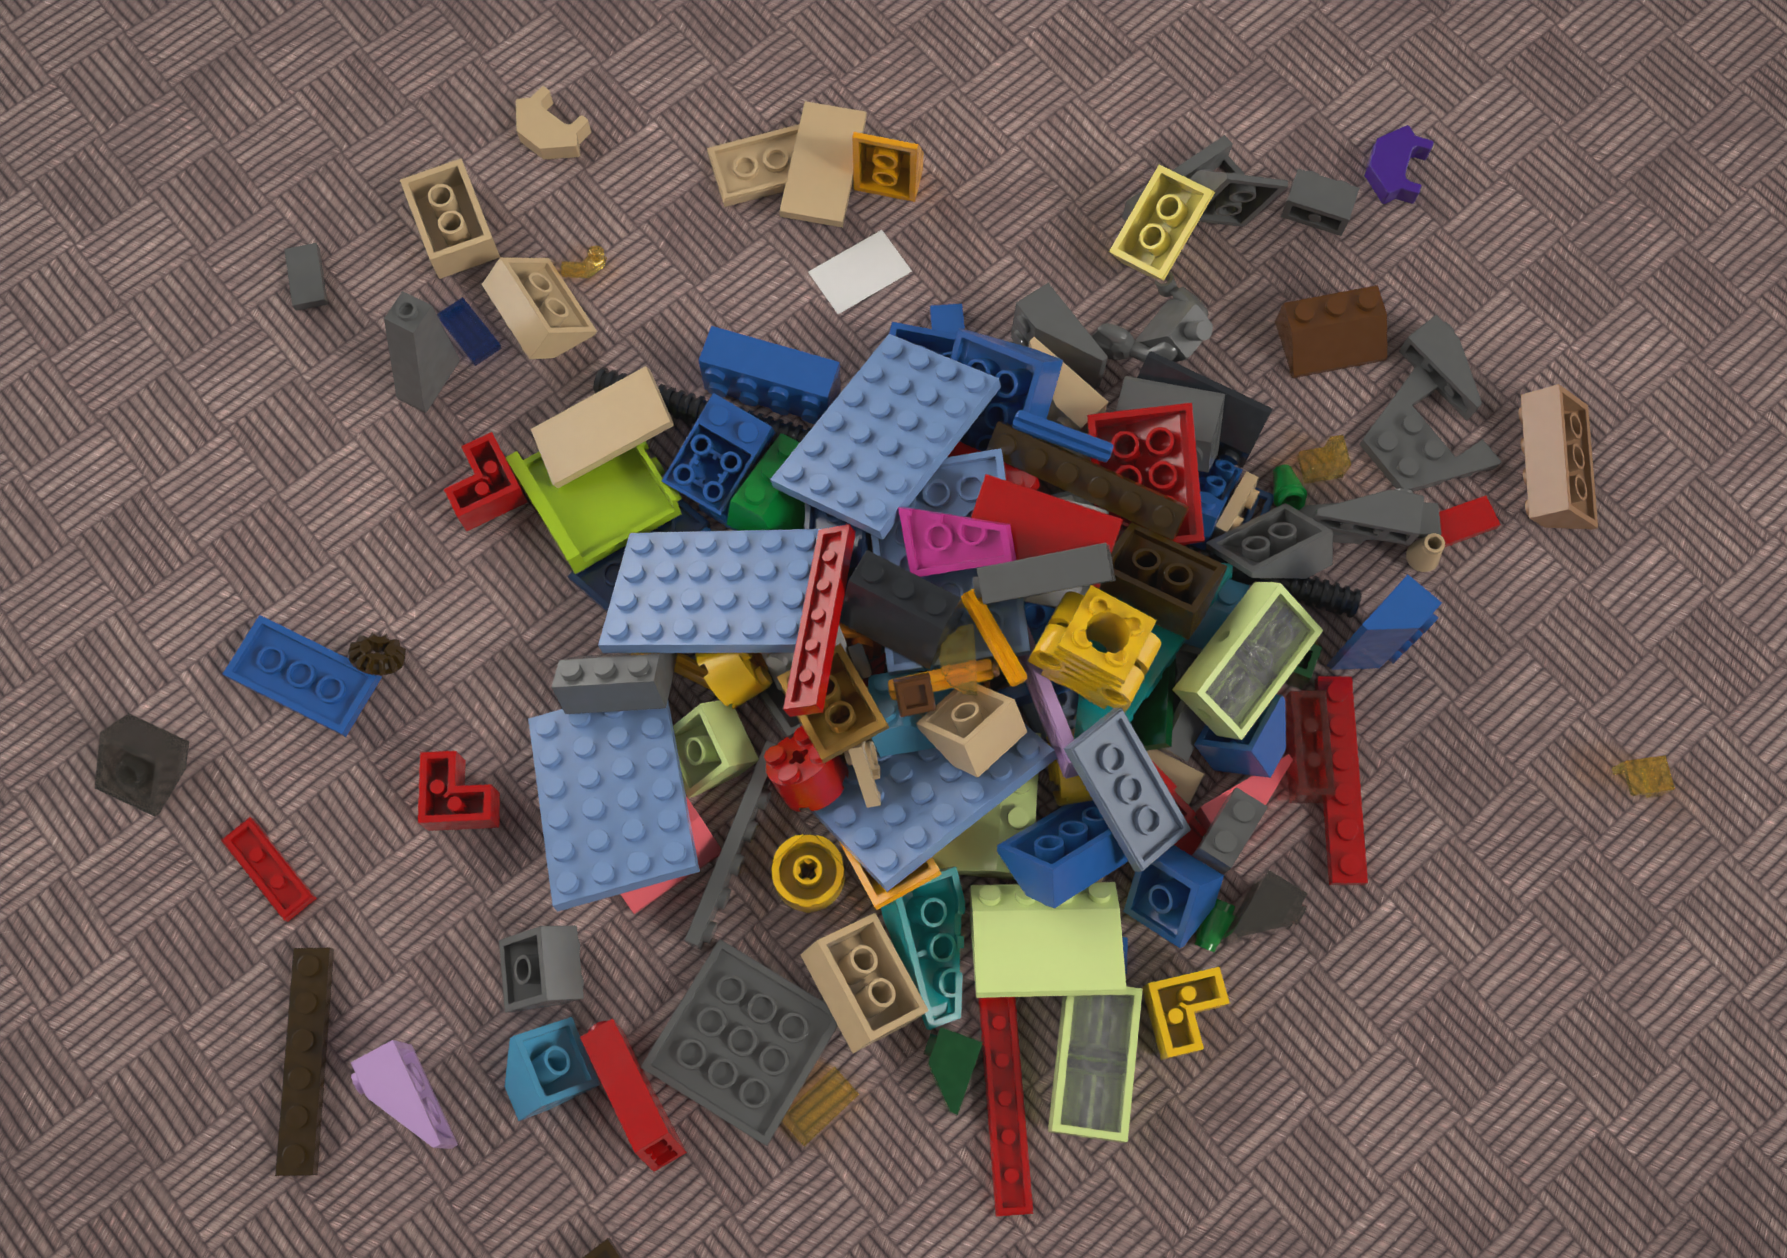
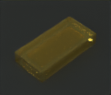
(819, 1106)

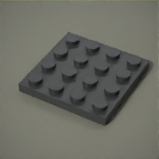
(742, 1042)

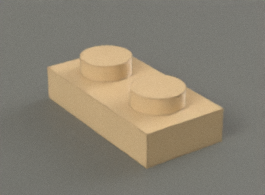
(1244, 496)

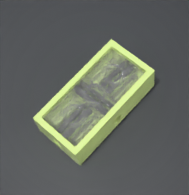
(1248, 660)
(1095, 1065)

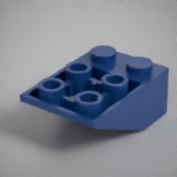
(718, 454)
(1215, 493)

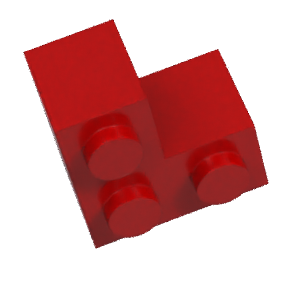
(491, 488)
(447, 801)

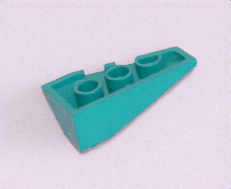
(929, 940)

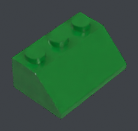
(759, 504)

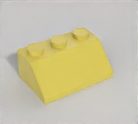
(1161, 223)

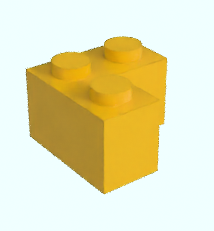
(1174, 1005)

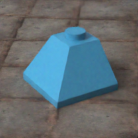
(547, 1068)

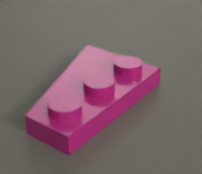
(952, 542)

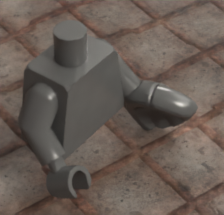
(1171, 333)

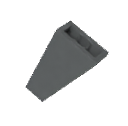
(418, 351)
(1044, 574)

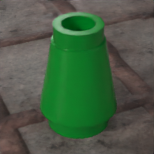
(1288, 488)
(1215, 926)

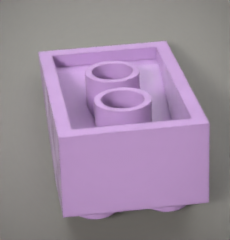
(400, 1087)

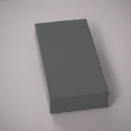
(306, 276)

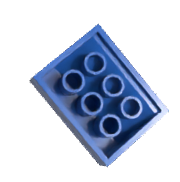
(1025, 379)

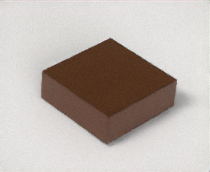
(914, 694)

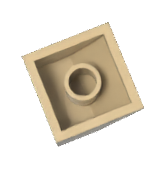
(973, 729)

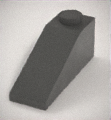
(1443, 359)
(1380, 516)

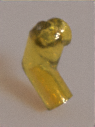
(588, 267)

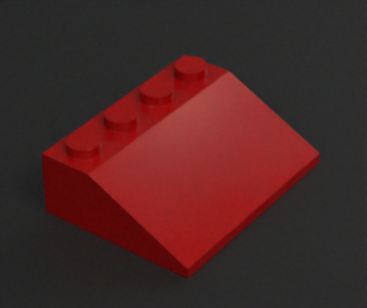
(1159, 452)

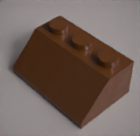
(1333, 331)

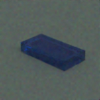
(469, 331)

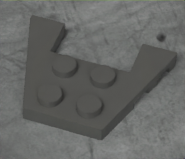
(1410, 449)

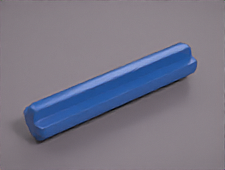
(1062, 436)

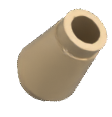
(1425, 553)

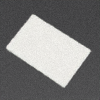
(859, 271)

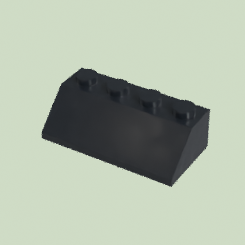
(1242, 415)

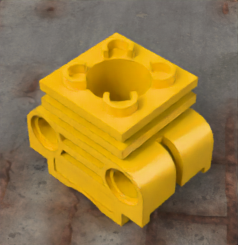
(1073, 661)

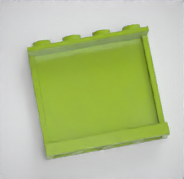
(601, 507)

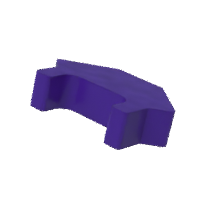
(1390, 161)

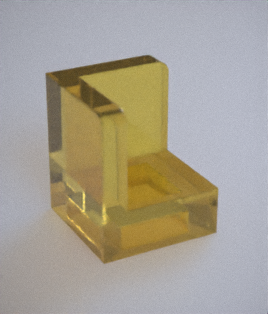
(1325, 462)
(1646, 776)

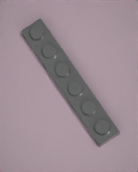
(730, 858)

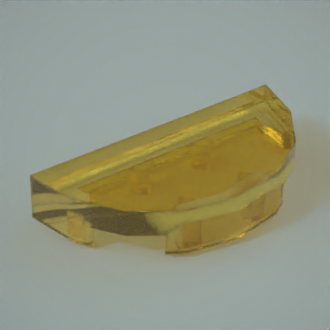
(959, 660)

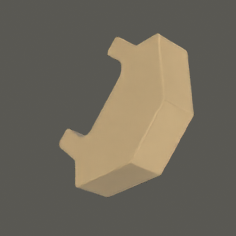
(545, 132)

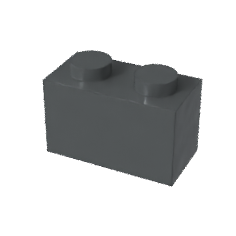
(1320, 202)
(1230, 831)

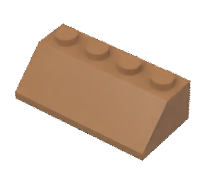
(1558, 459)

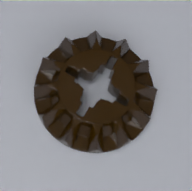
(376, 663)

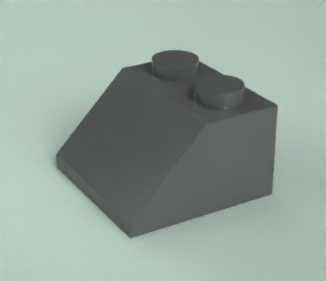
(541, 968)

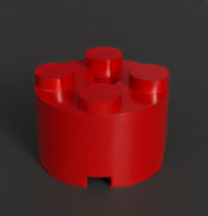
(802, 775)

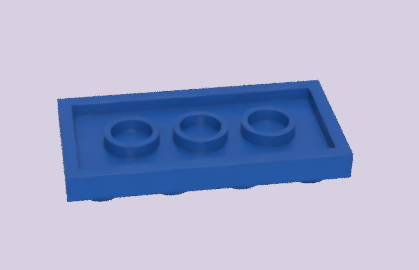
(301, 675)

